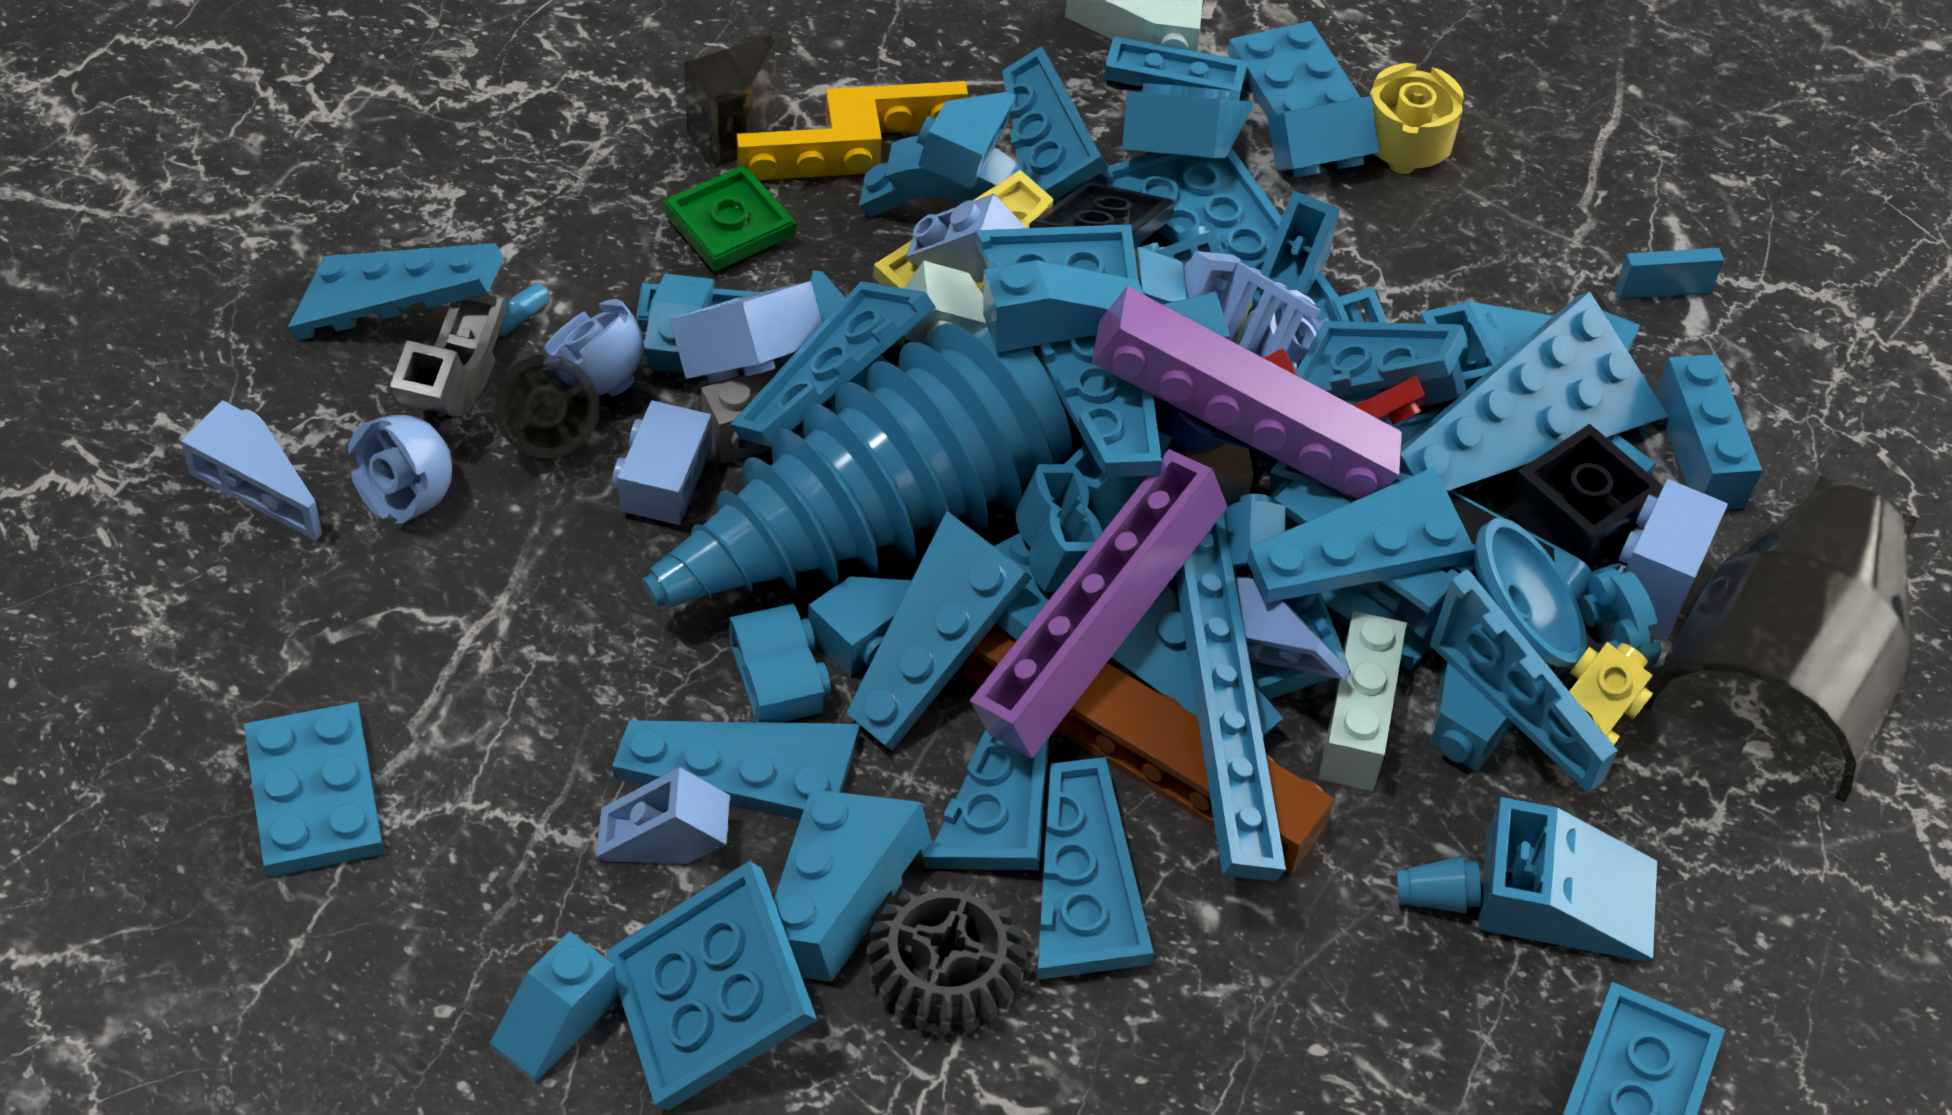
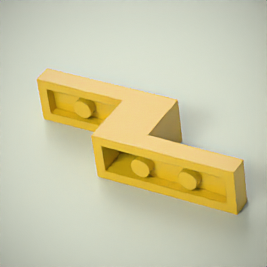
(851, 134)

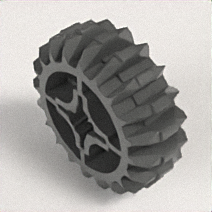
(970, 979)

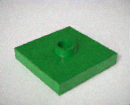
(729, 218)

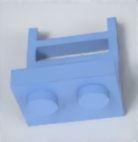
(1235, 288)

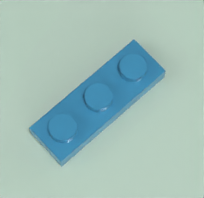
(1146, 62)

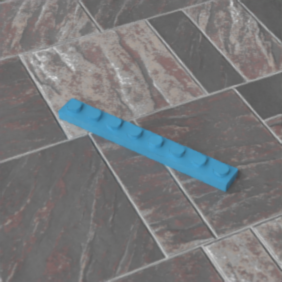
(1228, 712)

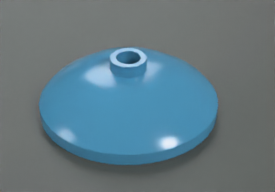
(1530, 591)

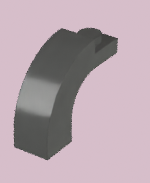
(457, 367)

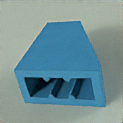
(1465, 721)

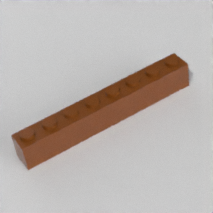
(1162, 747)

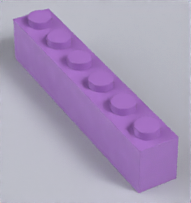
(1246, 396)
(1099, 604)

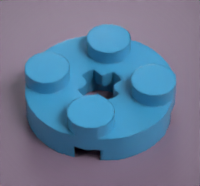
(1620, 611)

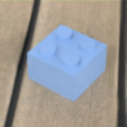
(746, 332)
(1671, 548)

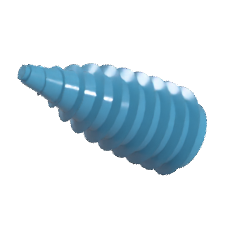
(884, 466)

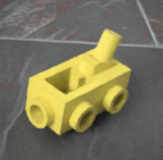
(1611, 685)

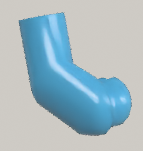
(523, 306)

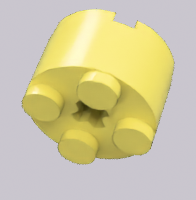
(1415, 116)

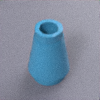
(1441, 885)

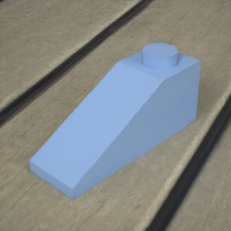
(244, 460)
(1280, 636)

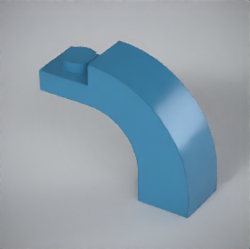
(904, 180)

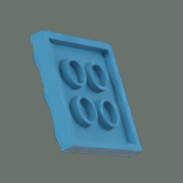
(710, 986)

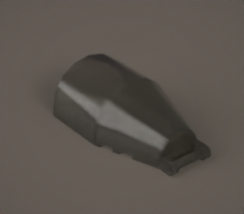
(1814, 611)

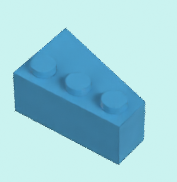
(840, 872)

